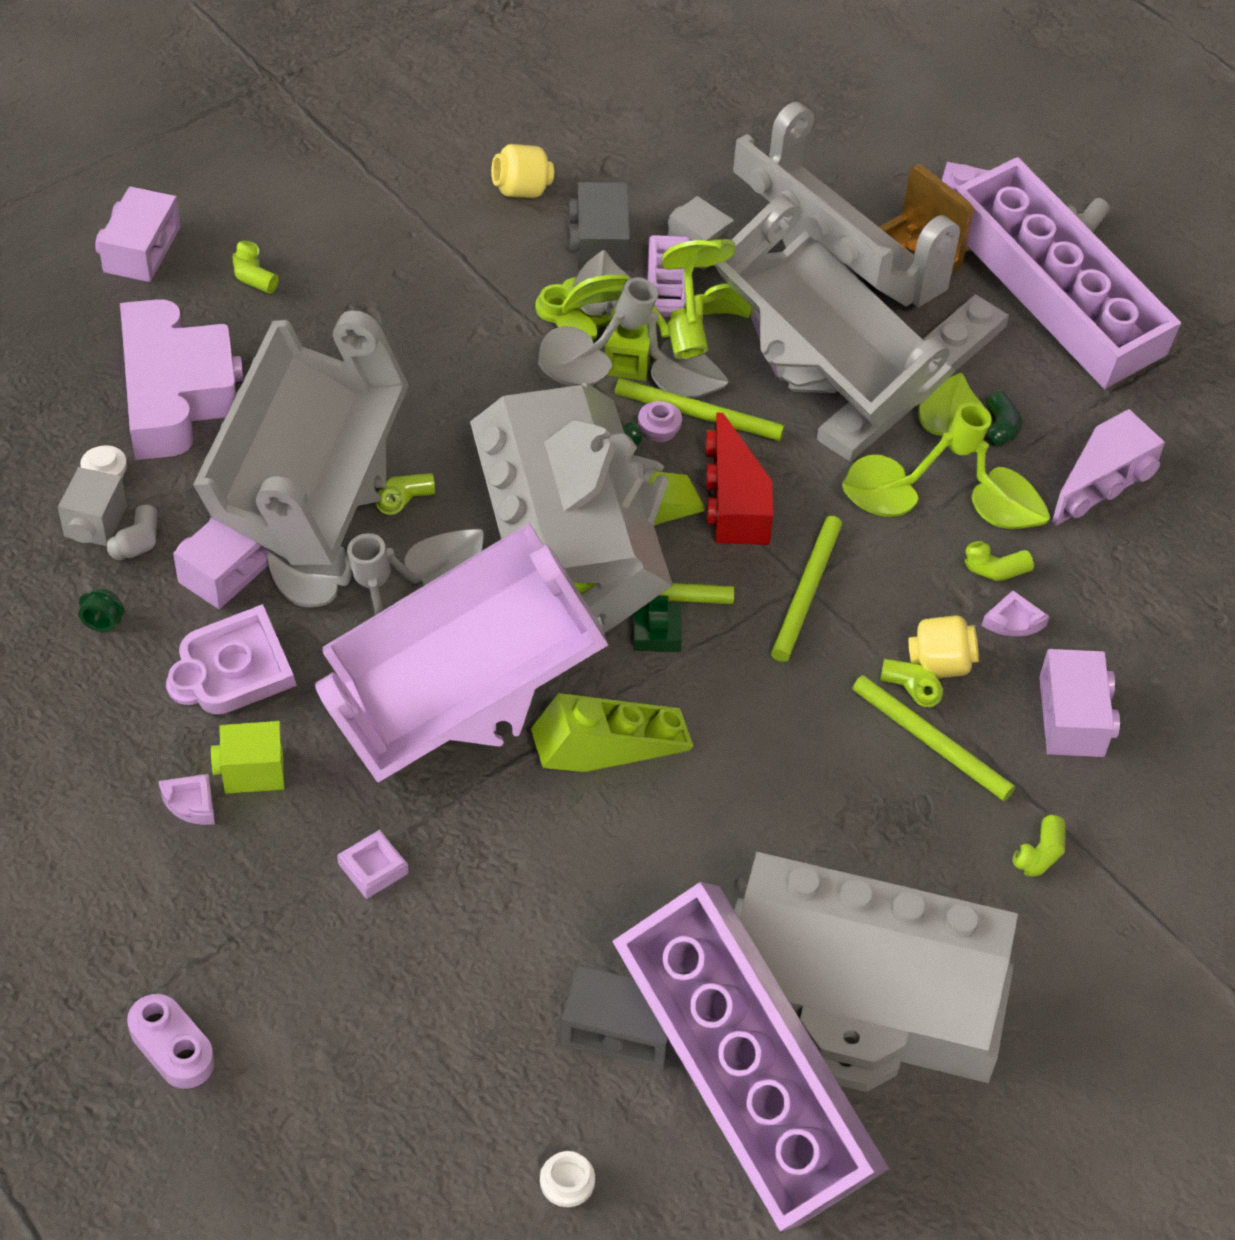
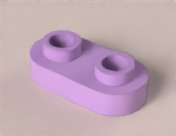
(169, 1036)

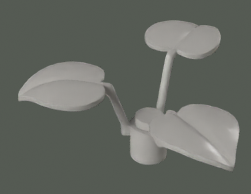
(574, 359)
(370, 566)

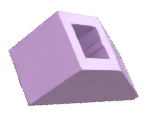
(1113, 459)

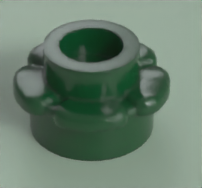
(100, 610)

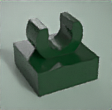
(658, 626)

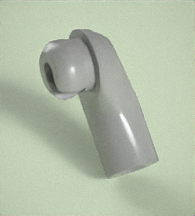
(1093, 213)

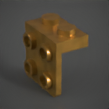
(923, 201)

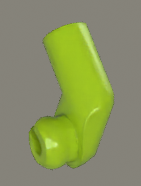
(248, 269)
(995, 568)
(918, 682)
(1051, 847)

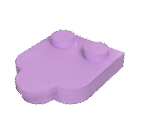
(230, 664)

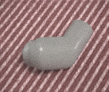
(136, 538)

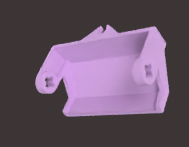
(458, 655)

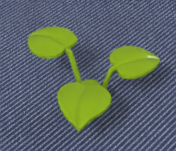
(686, 323)
(960, 417)

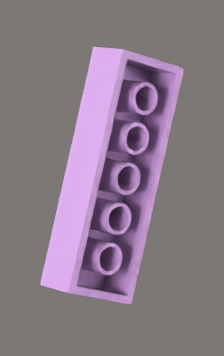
(1066, 274)
(750, 1056)

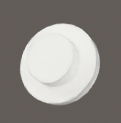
(105, 459)
(567, 1179)

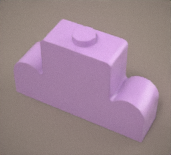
(173, 376)

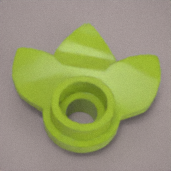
(549, 308)

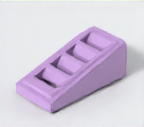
(673, 279)

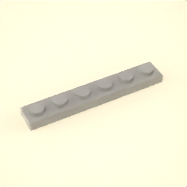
(962, 333)

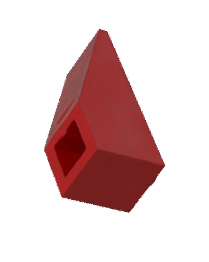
(740, 486)

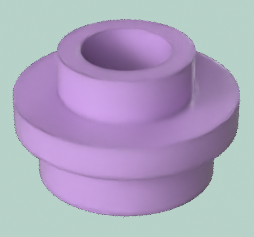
(660, 421)

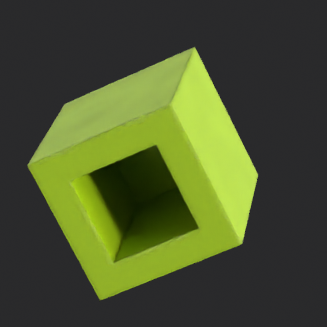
(249, 757)

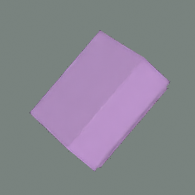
(373, 864)

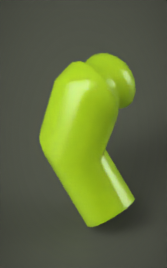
(402, 489)

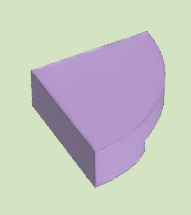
(1015, 617)
(189, 798)

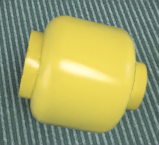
(522, 171)
(945, 646)

